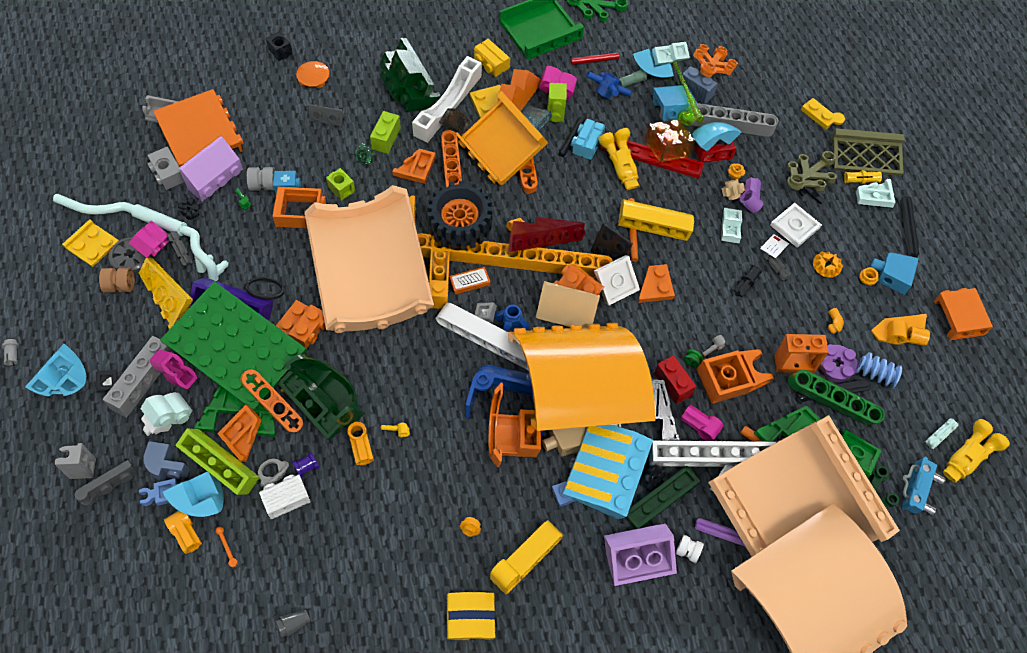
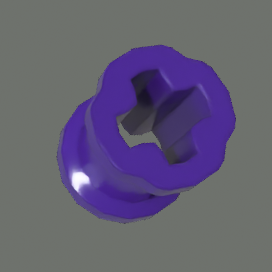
(305, 464)

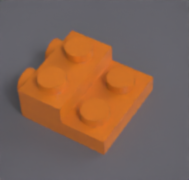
(578, 279)
(302, 323)

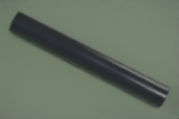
(567, 144)

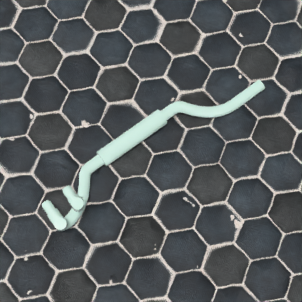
(202, 260)

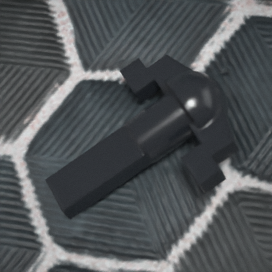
(813, 193)

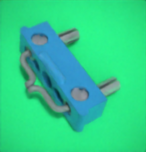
(919, 486)

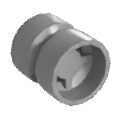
(260, 178)

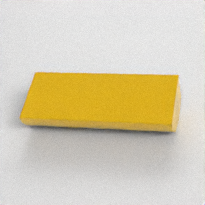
(656, 220)

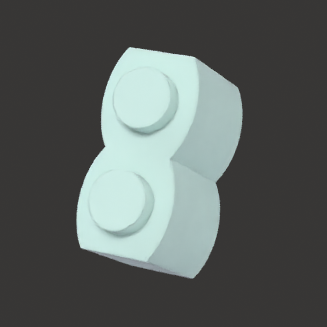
(166, 409)

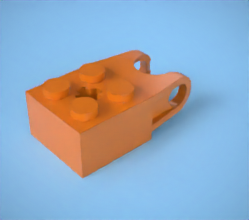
(731, 375)

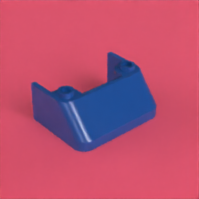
(492, 376)

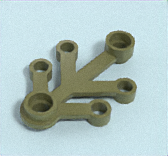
(799, 181)

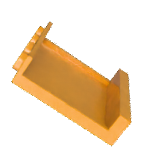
(502, 140)

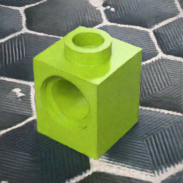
(340, 184)

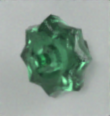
(364, 154)

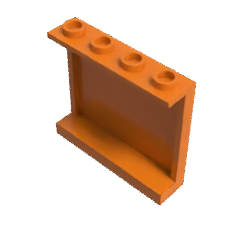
(195, 125)

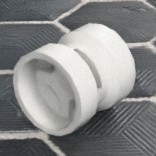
(689, 548)

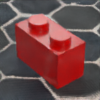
(676, 380)

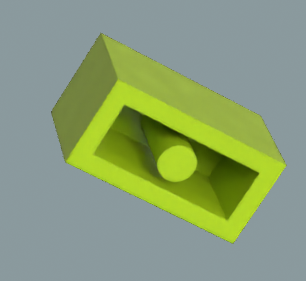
(557, 101)
(385, 132)

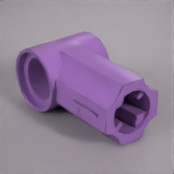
(751, 195)

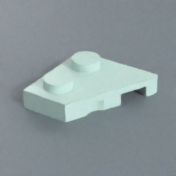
(876, 194)

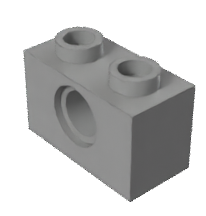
(166, 168)

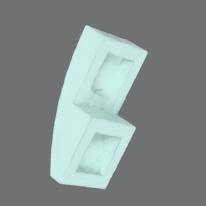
(671, 53)
(731, 225)

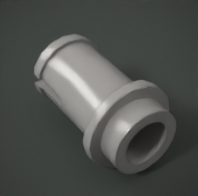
(10, 351)

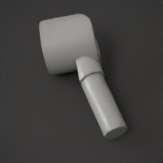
(719, 343)

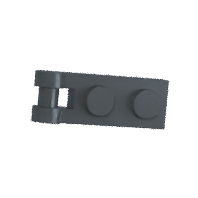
(105, 483)

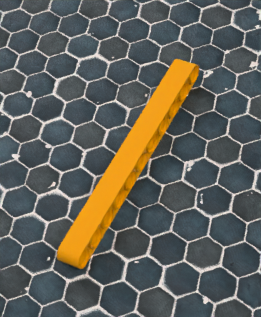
(520, 261)

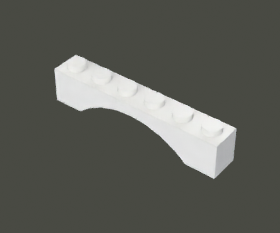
(465, 78)

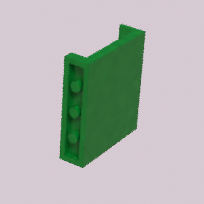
(539, 26)

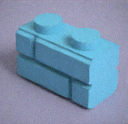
(587, 140)

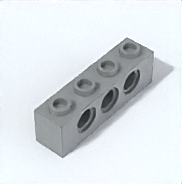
(135, 380)

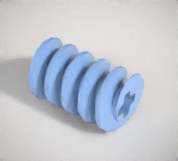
(880, 369)

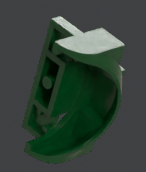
(401, 72)
(328, 400)

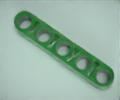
(845, 398)

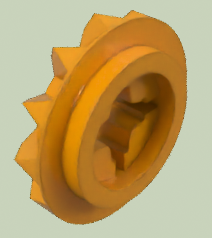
(830, 271)

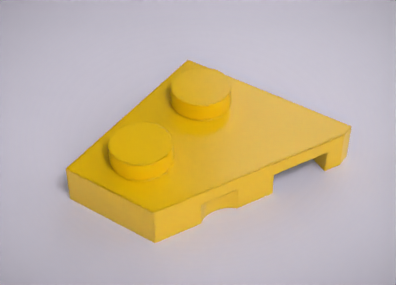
(484, 99)

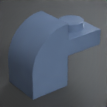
(158, 462)

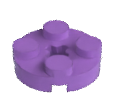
(845, 370)

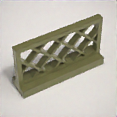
(864, 139)

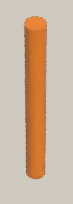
(633, 239)

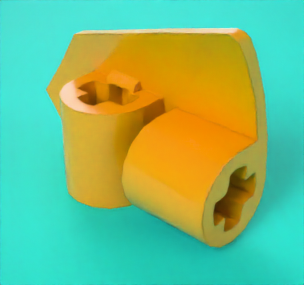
(903, 330)

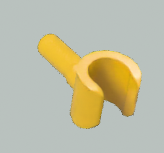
(402, 428)

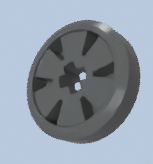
(120, 254)

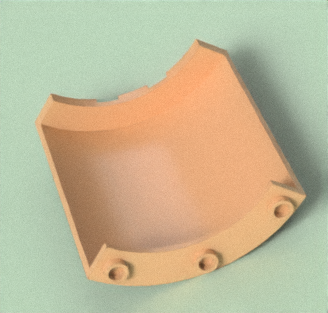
(368, 262)

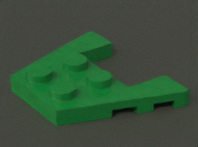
(226, 403)
(787, 425)

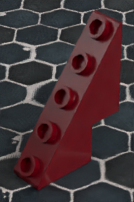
(544, 233)

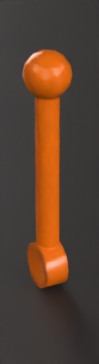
(232, 561)

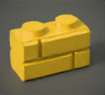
(491, 57)

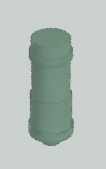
(633, 78)

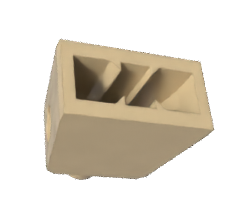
(565, 440)

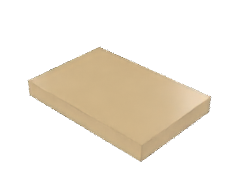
(566, 305)

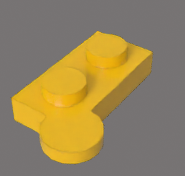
(821, 114)

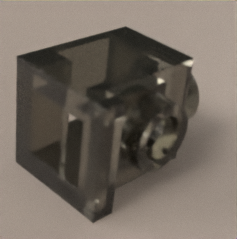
(455, 121)

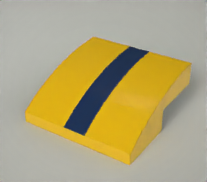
(470, 616)

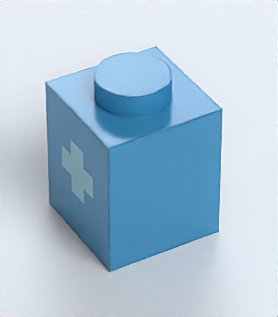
(285, 179)

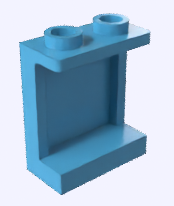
(671, 100)

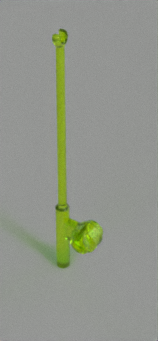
(688, 116)

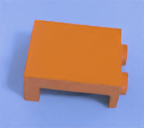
(964, 313)

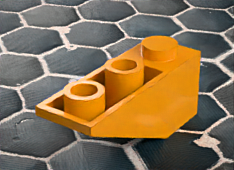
(439, 276)

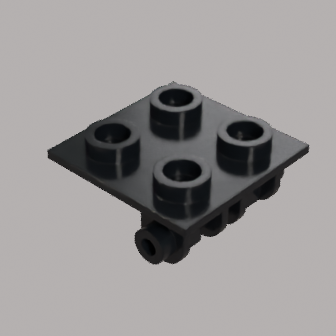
(610, 243)

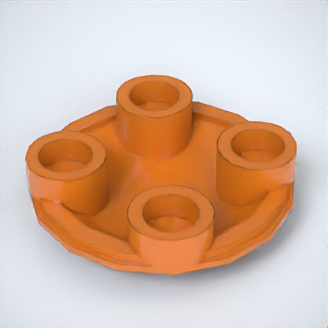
(312, 74)

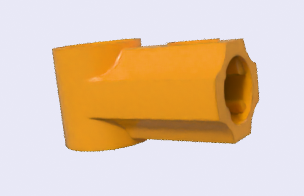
(360, 445)
(181, 527)

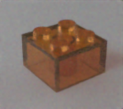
(669, 140)

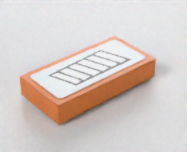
(469, 280)

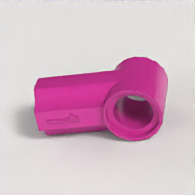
(707, 427)

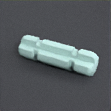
(941, 433)

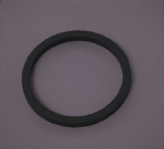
(261, 296)

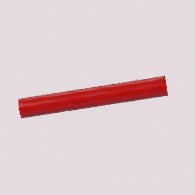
(596, 58)

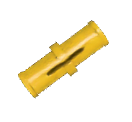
(851, 177)

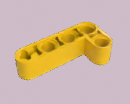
(526, 557)

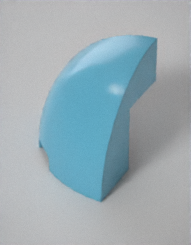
(646, 62)
(710, 133)
(59, 375)
(197, 496)

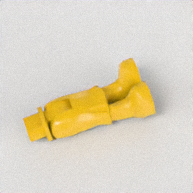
(622, 159)
(972, 453)

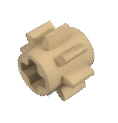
(733, 189)

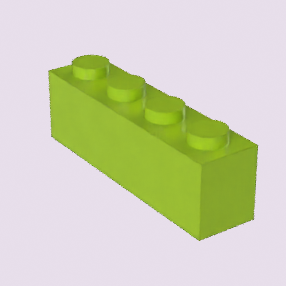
(217, 461)

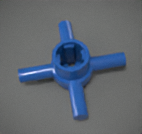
(608, 84)

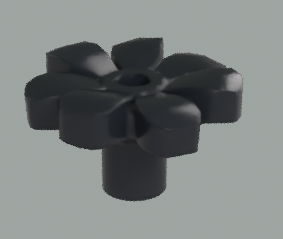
(189, 207)
(653, 477)

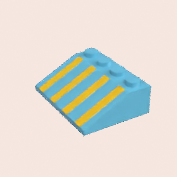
(608, 469)

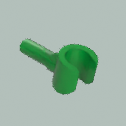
(244, 200)

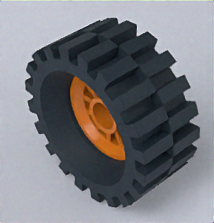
(455, 203)

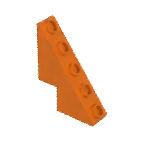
(521, 88)

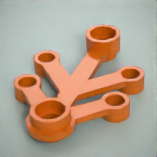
(708, 68)

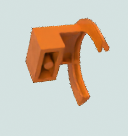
(511, 433)

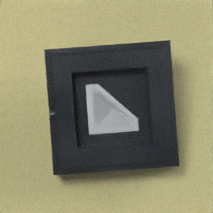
(105, 380)

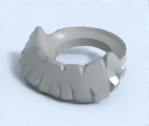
(282, 467)

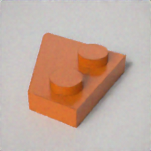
(416, 167)

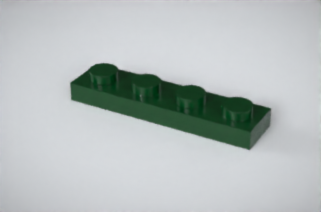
(662, 497)

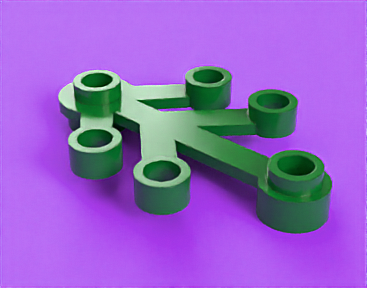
(619, 5)

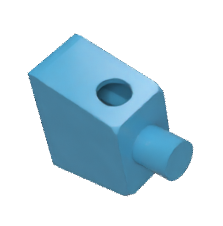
(896, 271)

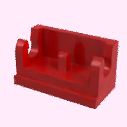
(716, 152)

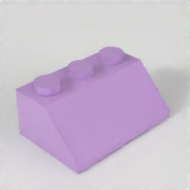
(211, 169)
(641, 554)

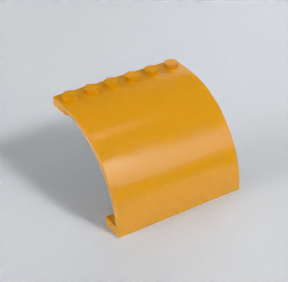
(586, 376)

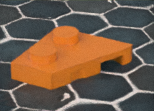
(657, 285)
(241, 432)

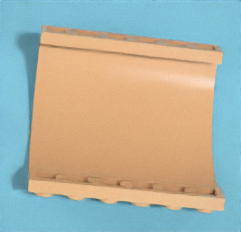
(797, 481)
(826, 587)

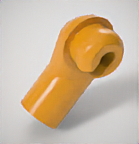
(838, 321)

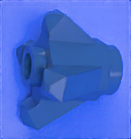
(511, 318)

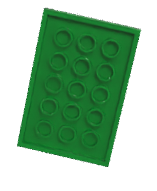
(228, 338)

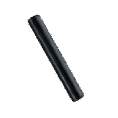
(909, 226)
(853, 387)

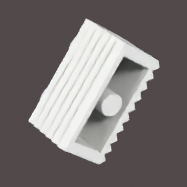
(284, 496)

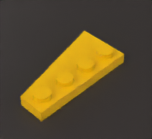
(165, 291)

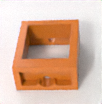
(294, 195)
(794, 352)

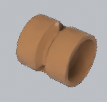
(113, 280)

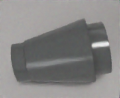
(291, 623)

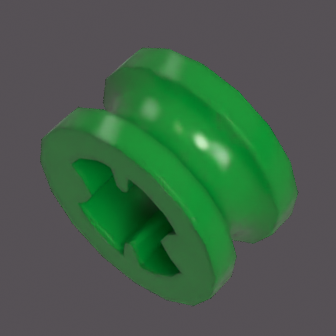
(693, 358)

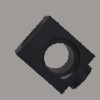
(279, 46)

